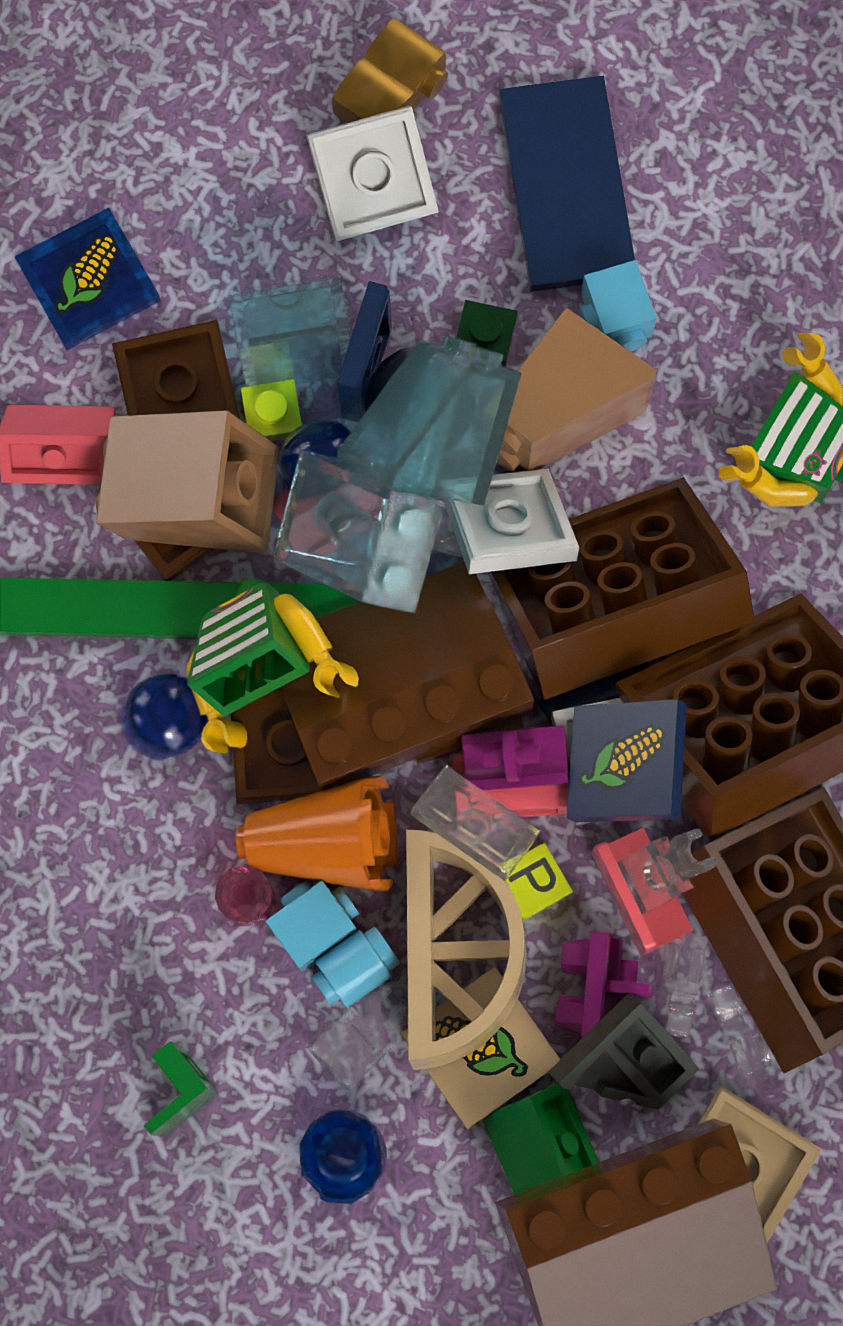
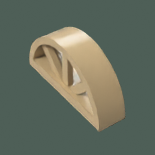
(423, 952)

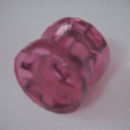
(252, 903)

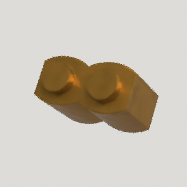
(391, 75)

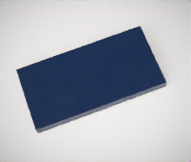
(566, 180)

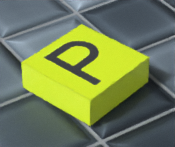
(537, 882)

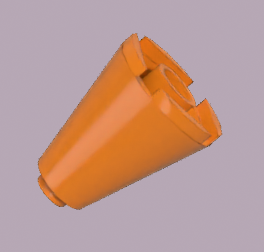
(326, 836)

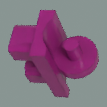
(517, 758)
(601, 963)

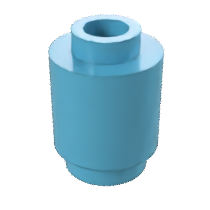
(355, 967)

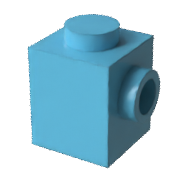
(619, 305)
(312, 921)

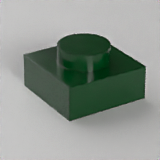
(488, 327)

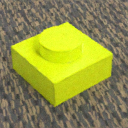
(272, 408)

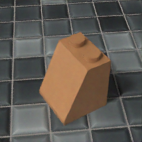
(572, 393)
(188, 481)

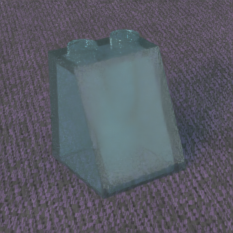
(291, 329)
(437, 422)
(357, 533)

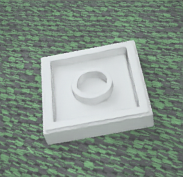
(372, 173)
(516, 526)

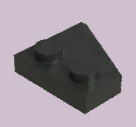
(627, 1058)

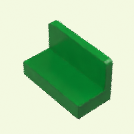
(188, 1080)
(540, 1138)

